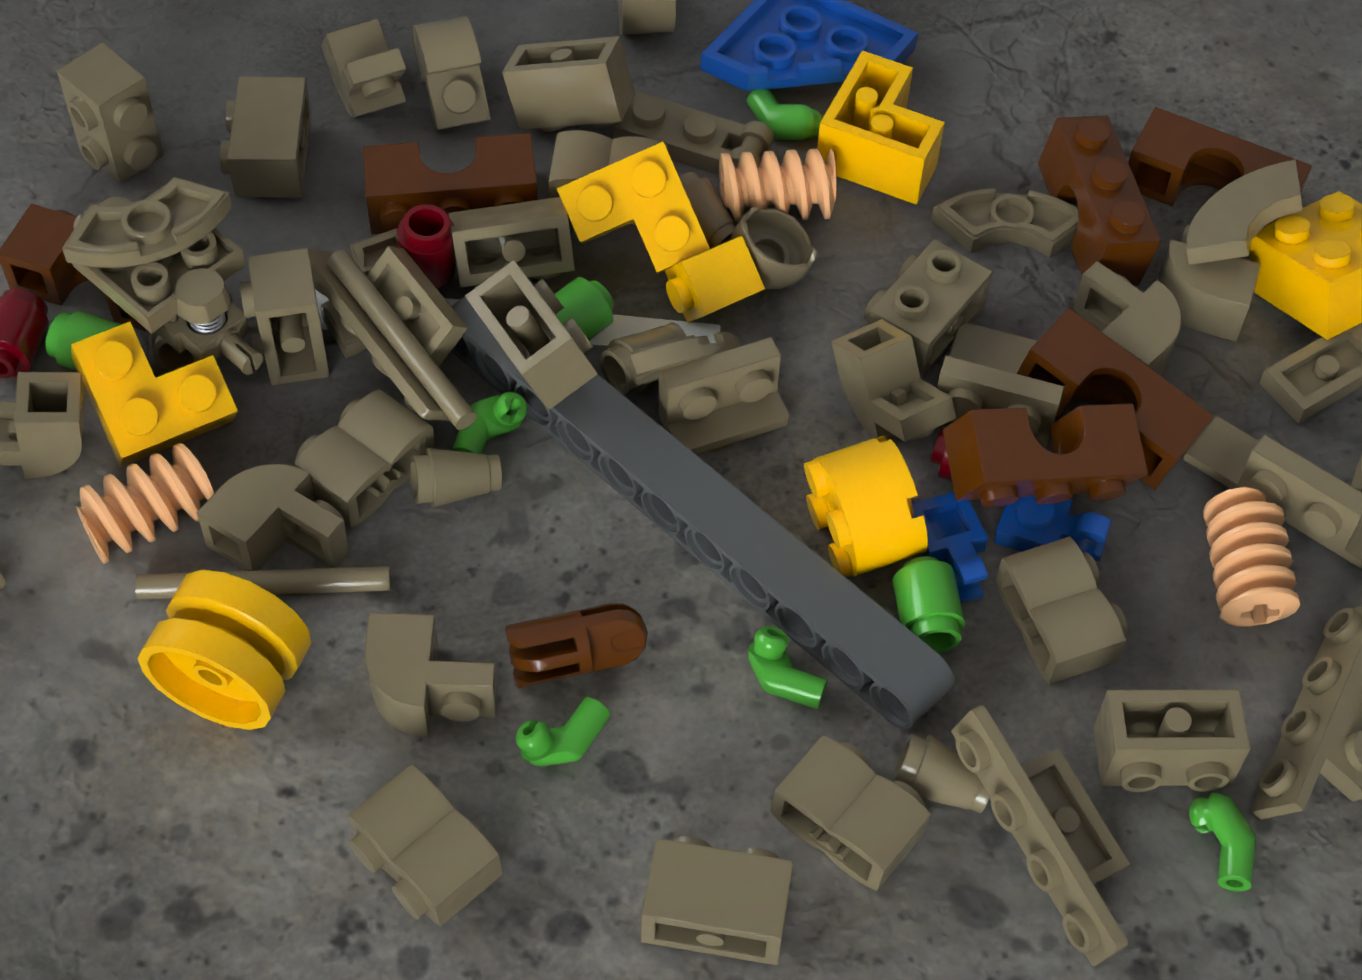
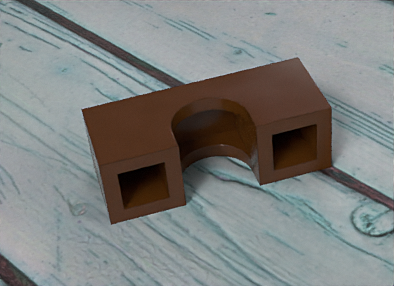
(1184, 153)
(1089, 168)
(400, 180)
(35, 259)
(1102, 371)
(1000, 460)

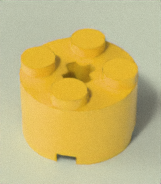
(866, 505)

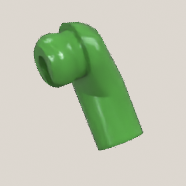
(787, 121)
(494, 418)
(777, 673)
(566, 743)
(1236, 837)

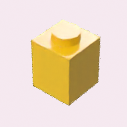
(713, 280)

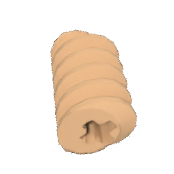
(777, 184)
(143, 500)
(1250, 558)

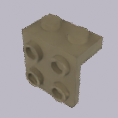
(984, 376)

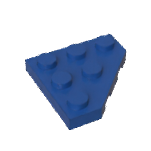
(801, 43)

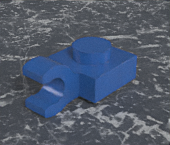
(1033, 525)
(955, 538)

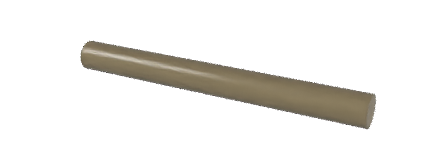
(402, 340)
(280, 581)

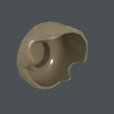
(777, 246)

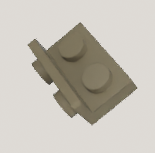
(723, 397)

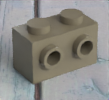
(569, 83)
(110, 113)
(267, 137)
(527, 232)
(932, 300)
(286, 316)
(531, 335)
(1170, 738)
(716, 900)

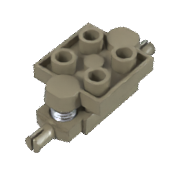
(184, 297)

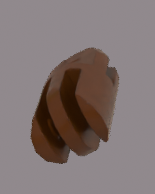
(575, 643)

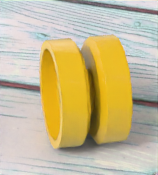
(225, 649)

